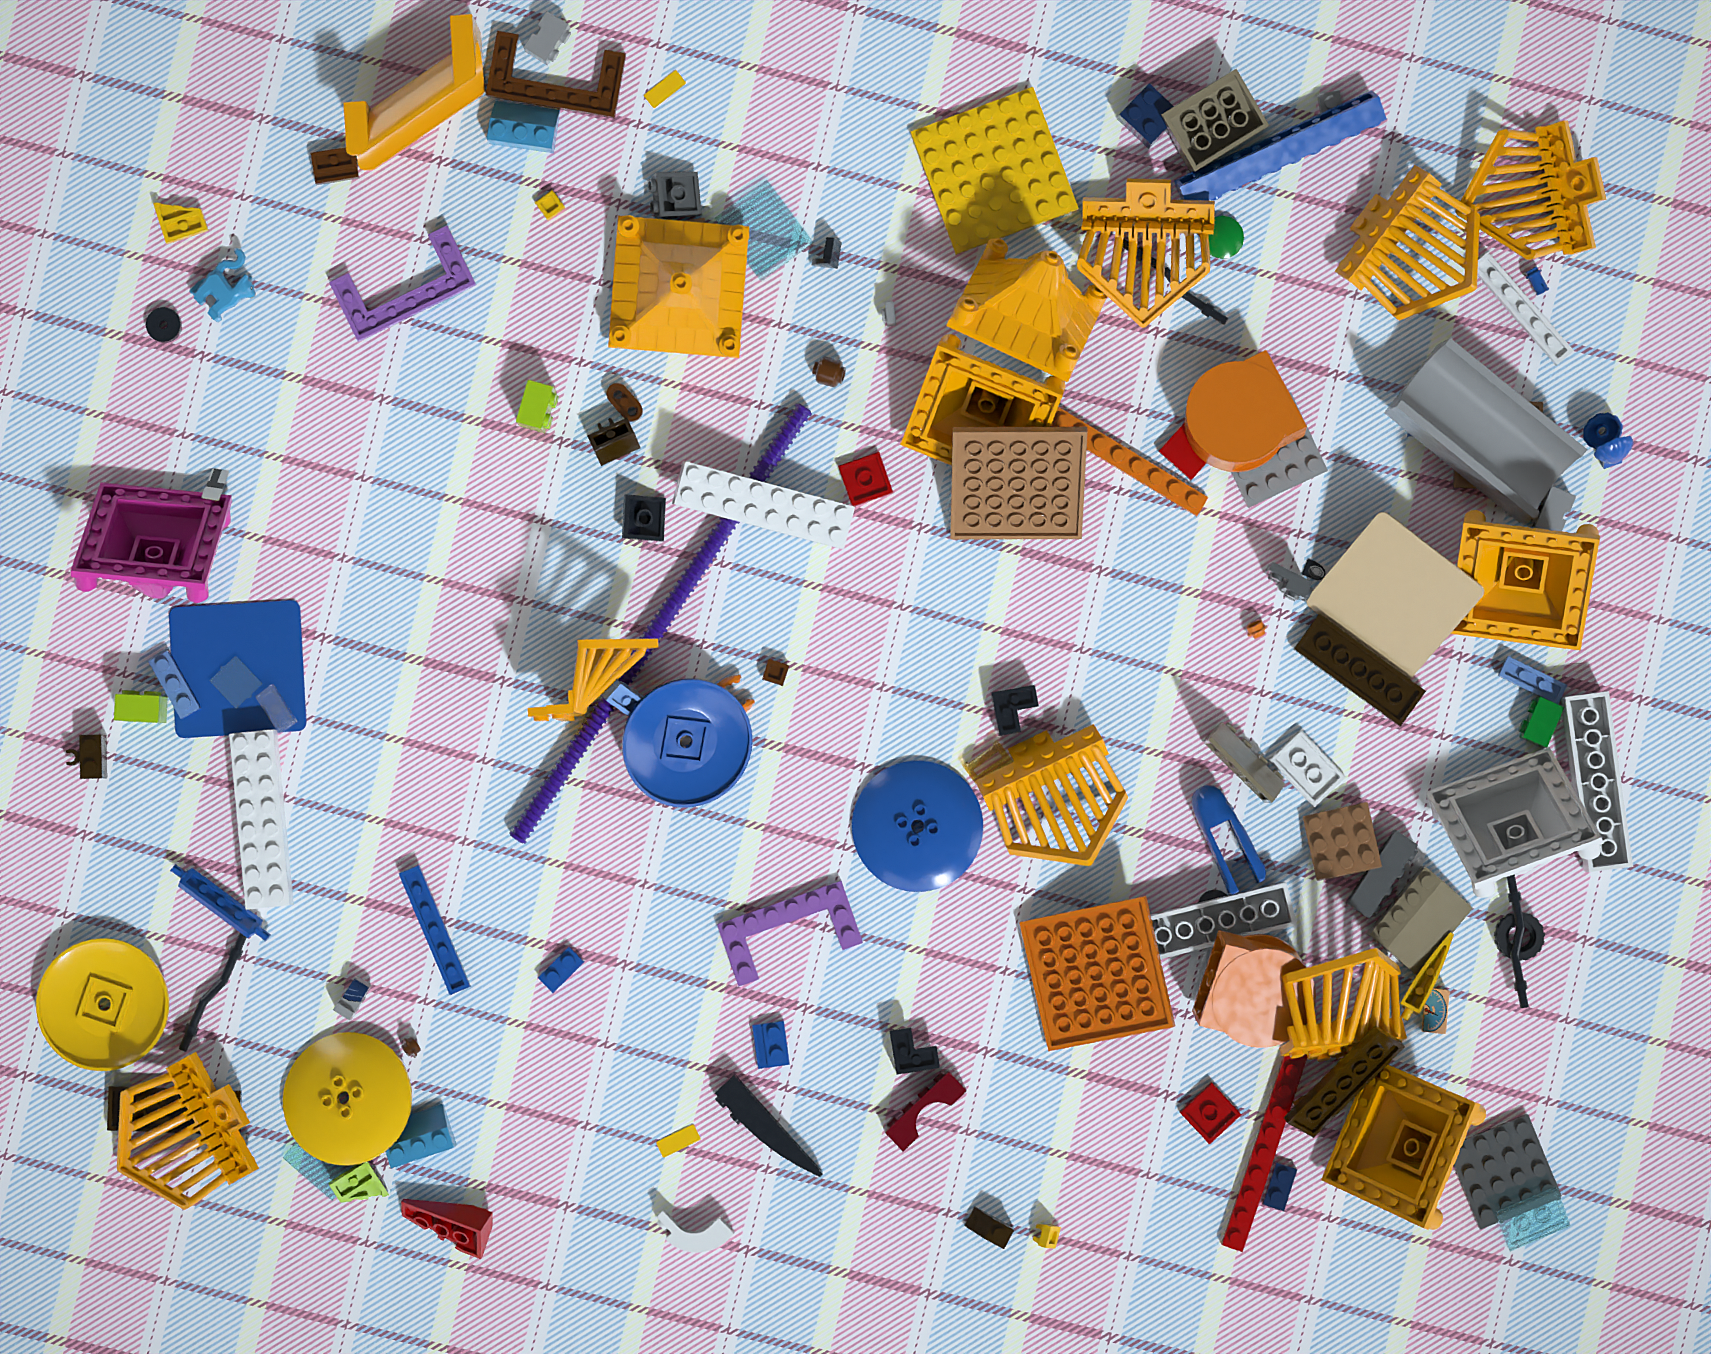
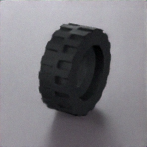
(1536, 936)

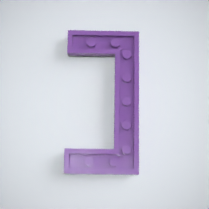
(455, 281)
(737, 929)

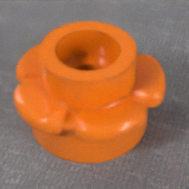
(1256, 629)

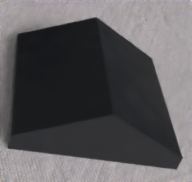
(643, 518)

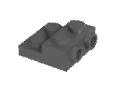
(675, 195)
(1294, 586)

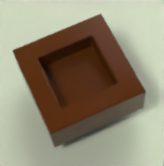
(775, 672)

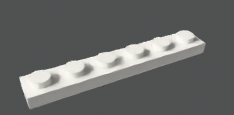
(1522, 309)

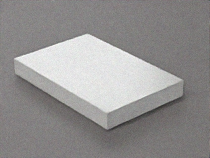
(1307, 768)

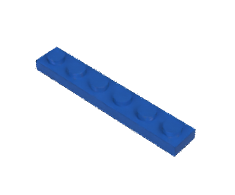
(434, 930)

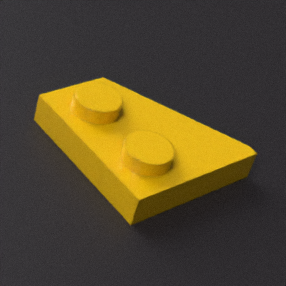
(180, 222)

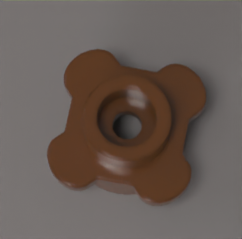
(410, 1047)

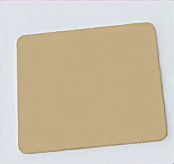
(1395, 594)

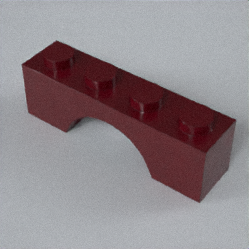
(944, 1090)

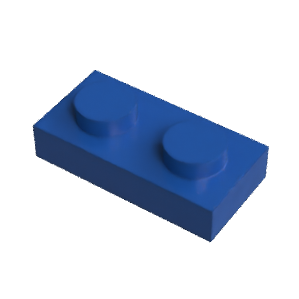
(561, 969)

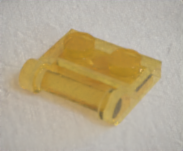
(995, 748)

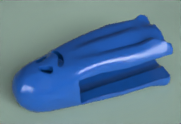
(1214, 809)

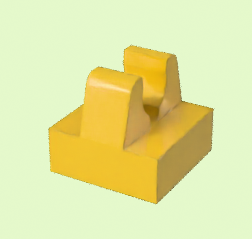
(1049, 1235)

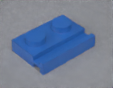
(771, 1044)

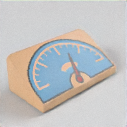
(1436, 1012)

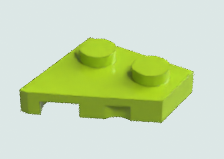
(358, 1183)

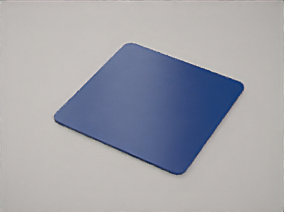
(263, 638)

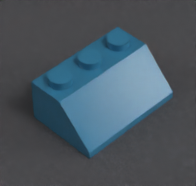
(523, 126)
(423, 1136)

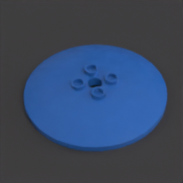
(705, 766)
(909, 794)

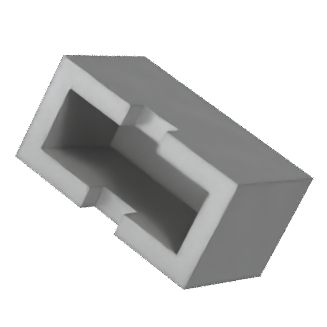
(549, 38)
(1552, 510)

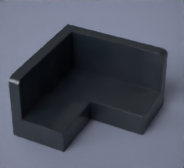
(1006, 705)
(909, 1059)

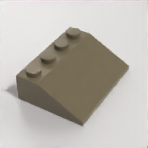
(1214, 120)
(1244, 763)
(1419, 919)

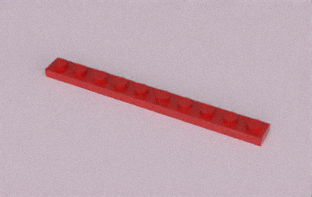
(1263, 1152)

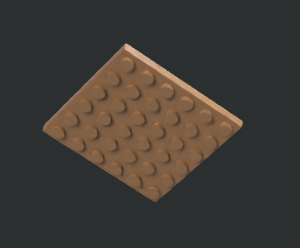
(1018, 482)

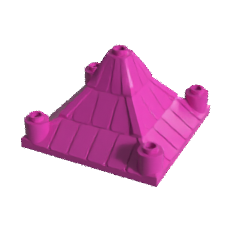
(151, 540)

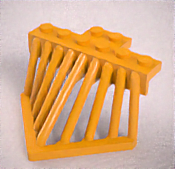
(1570, 186)
(1146, 210)
(1385, 224)
(594, 674)
(1039, 763)
(1338, 1037)
(215, 1115)

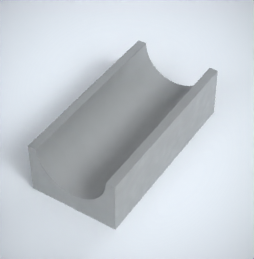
(1484, 430)

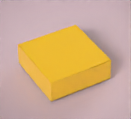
(549, 205)

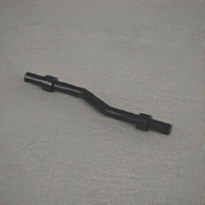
(1206, 309)
(1520, 984)
(191, 1028)

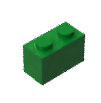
(1540, 722)

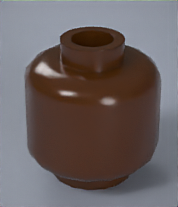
(829, 371)

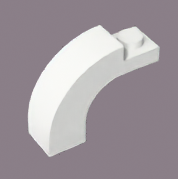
(695, 1241)

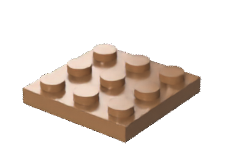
(1342, 841)

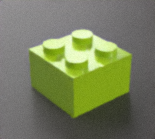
(537, 406)
(146, 708)

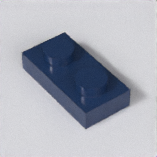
(1279, 1186)

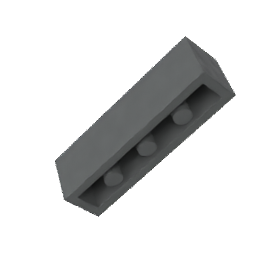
(1377, 882)

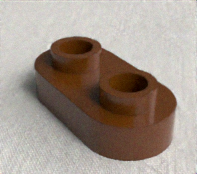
(624, 403)

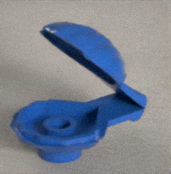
(1609, 445)

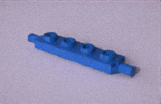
(220, 903)

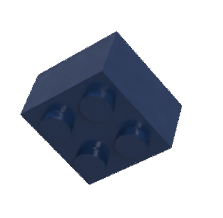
(1144, 116)

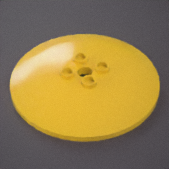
(71, 1010)
(376, 1104)

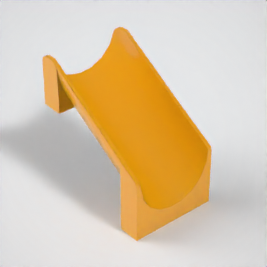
(421, 104)

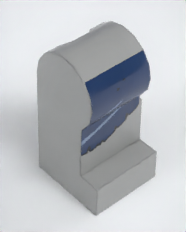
(353, 998)

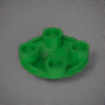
(1226, 239)

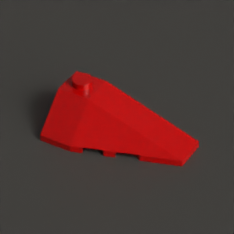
(459, 1223)

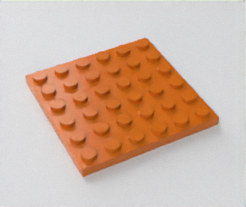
(1097, 973)

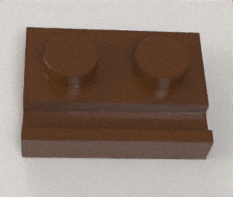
(334, 166)

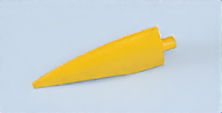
(1425, 980)

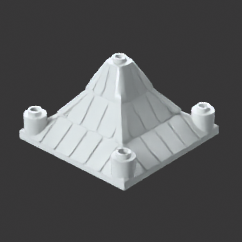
(1514, 819)

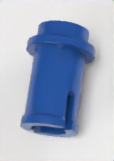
(1537, 280)

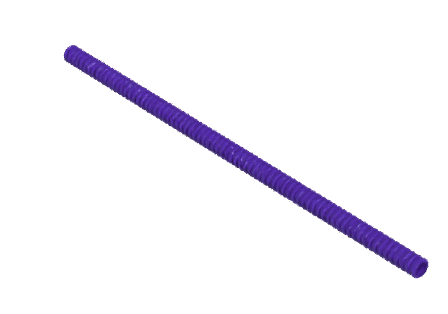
(655, 630)

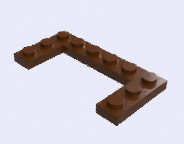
(506, 87)

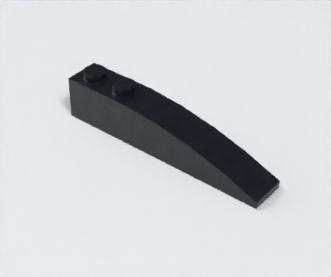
(762, 1124)

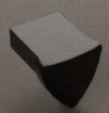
(831, 254)

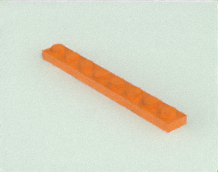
(1135, 465)

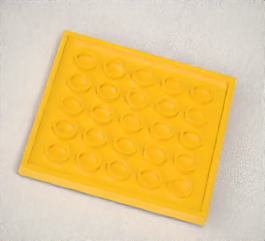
(994, 170)

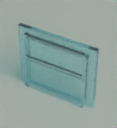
(773, 229)

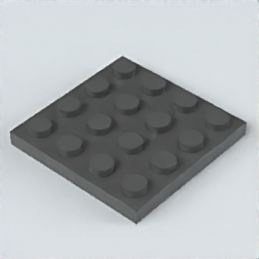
(1502, 1168)

